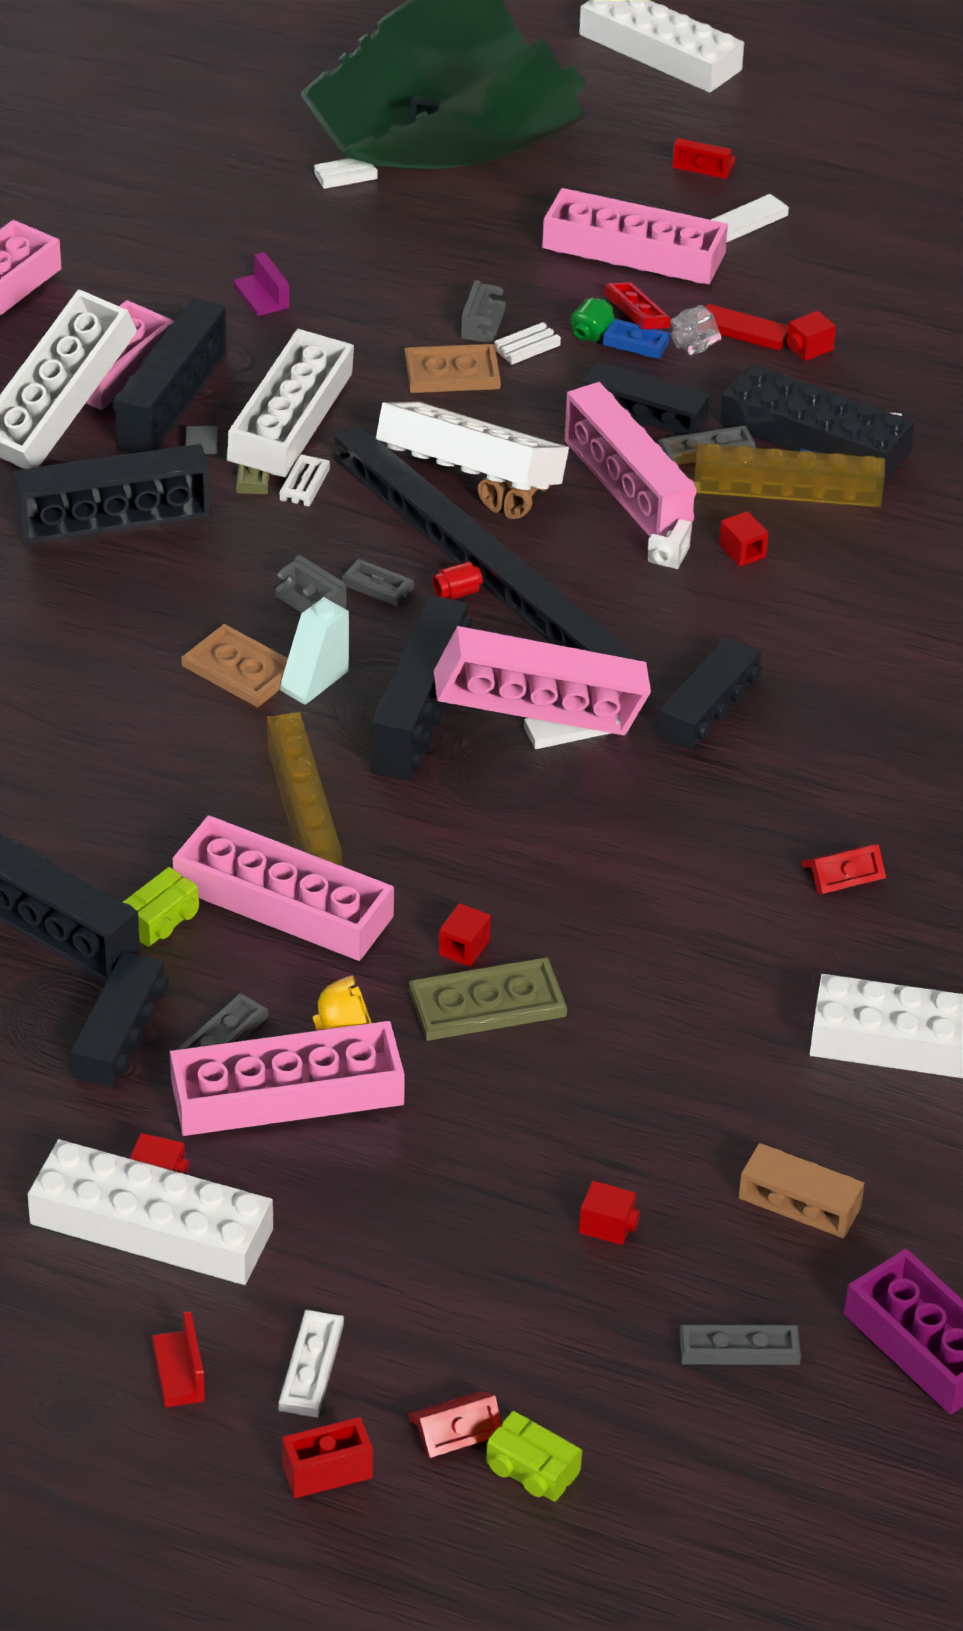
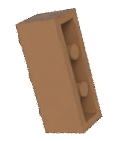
(801, 1190)

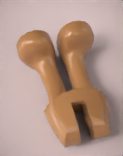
(502, 494)

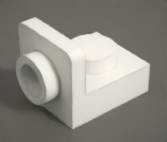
(670, 549)

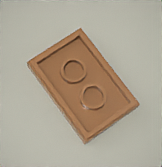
(452, 368)
(237, 665)

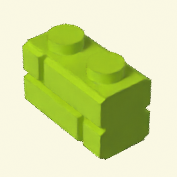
(164, 905)
(533, 1457)

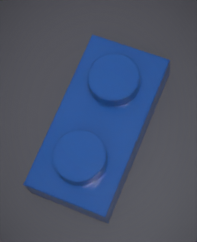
(632, 338)

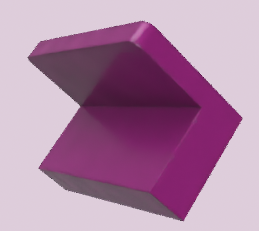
(265, 289)

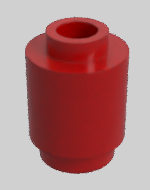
(457, 581)

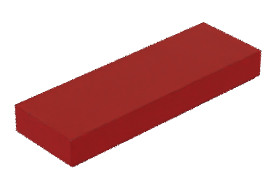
(637, 305)
(749, 328)

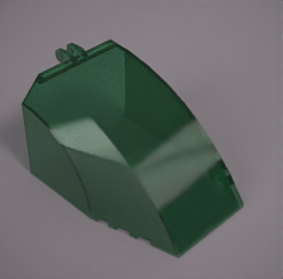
(455, 49)

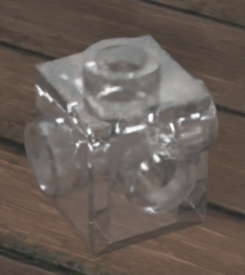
(694, 330)

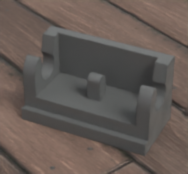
(482, 314)
(308, 585)

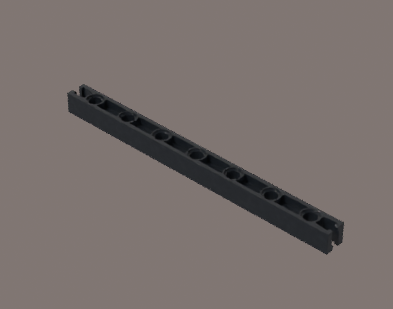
(465, 540)

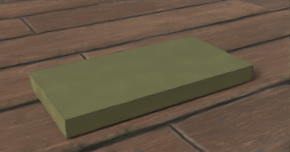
(487, 998)

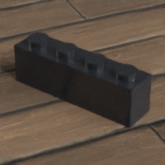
(653, 400)
(709, 693)
(119, 1019)

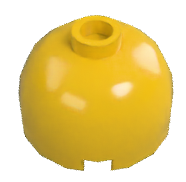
(341, 1006)

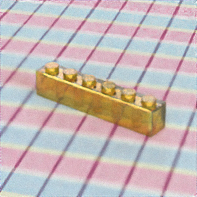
(789, 475)
(301, 788)

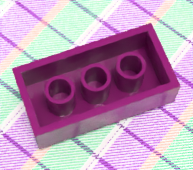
(913, 1323)

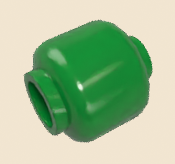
(592, 319)

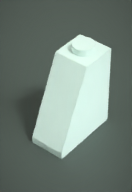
(317, 652)

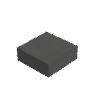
(203, 435)

